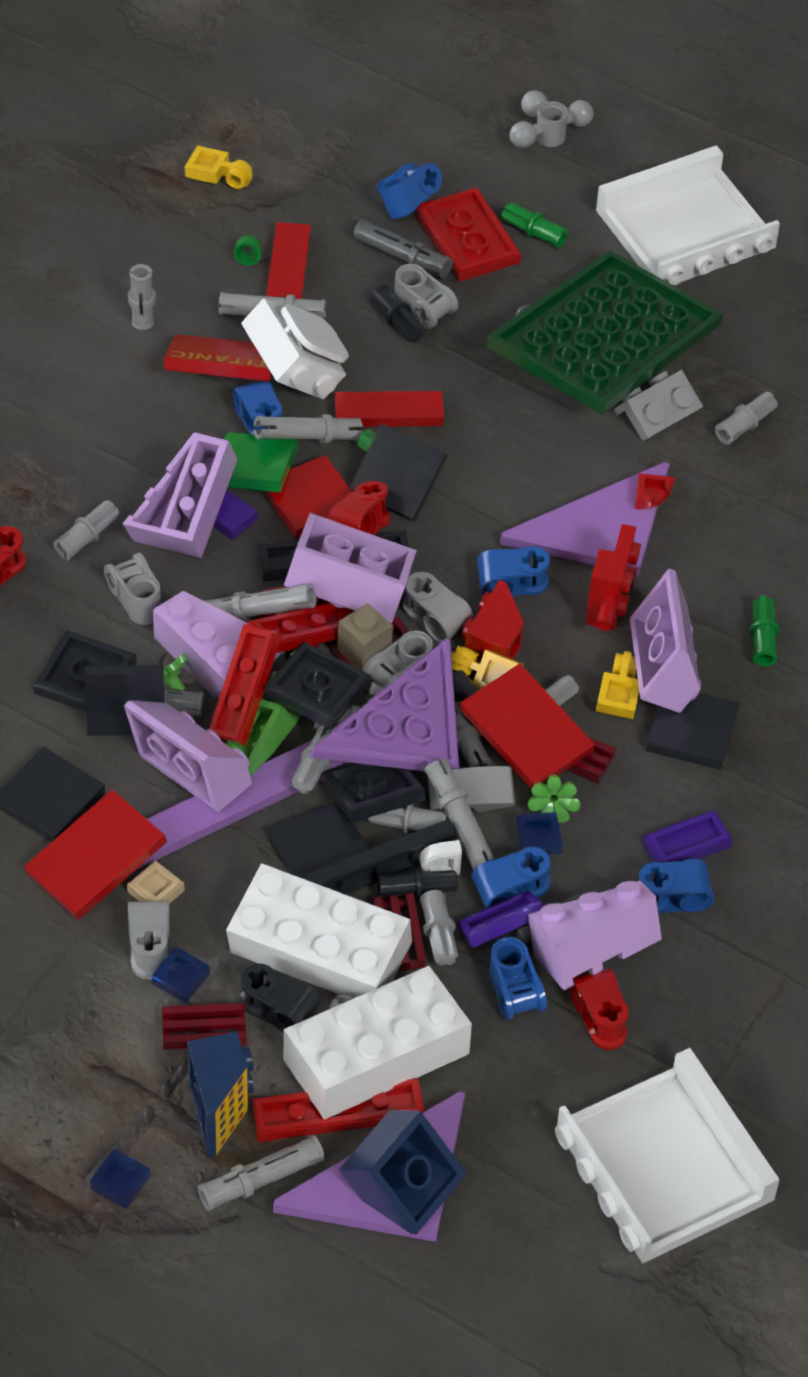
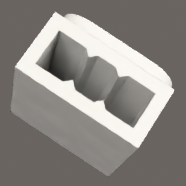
(297, 347)

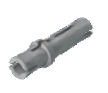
(244, 304)
(321, 428)
(267, 602)
(454, 802)
(247, 1178)

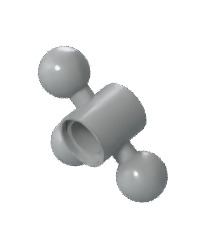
(551, 120)

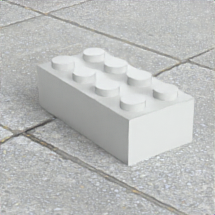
(318, 934)
(376, 1041)

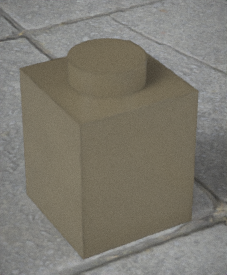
(363, 635)

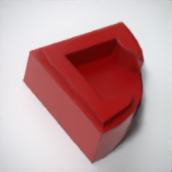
(652, 490)

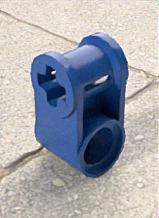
(409, 188)
(254, 401)
(514, 569)
(510, 876)
(679, 885)
(517, 985)

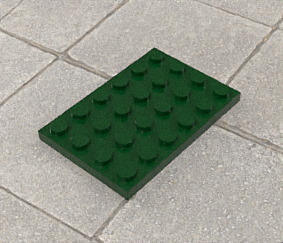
(604, 331)

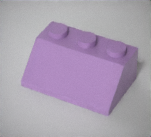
(665, 646)
(188, 753)

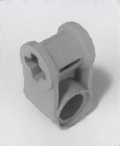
(423, 295)
(135, 588)
(435, 608)
(398, 657)
(148, 936)

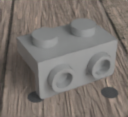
(660, 405)

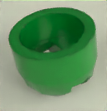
(253, 254)

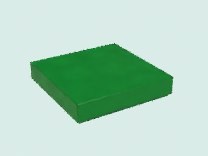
(261, 463)

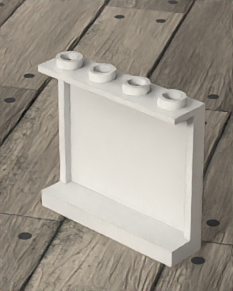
(684, 218)
(668, 1159)

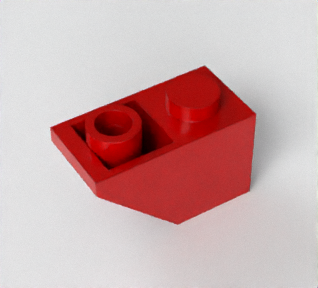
(496, 626)

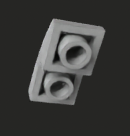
(486, 787)

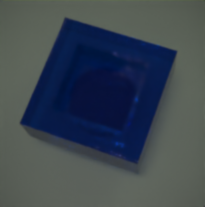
(540, 831)
(180, 974)
(120, 1178)

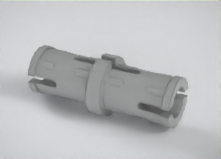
(141, 283)

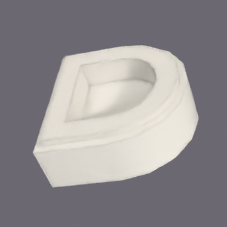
(441, 857)

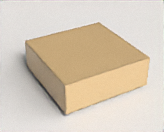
(155, 884)

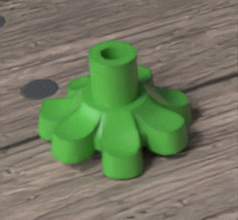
(173, 670)
(554, 798)

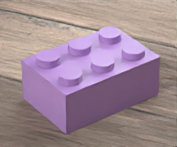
(350, 566)

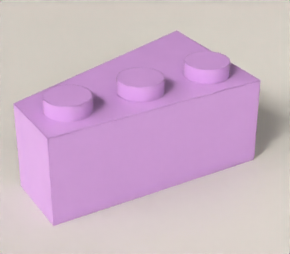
(187, 498)
(204, 636)
(594, 929)

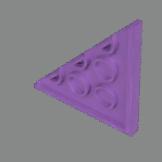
(589, 523)
(403, 723)
(334, 1201)

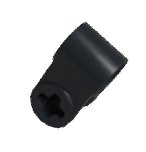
(279, 1000)

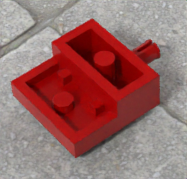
(612, 579)

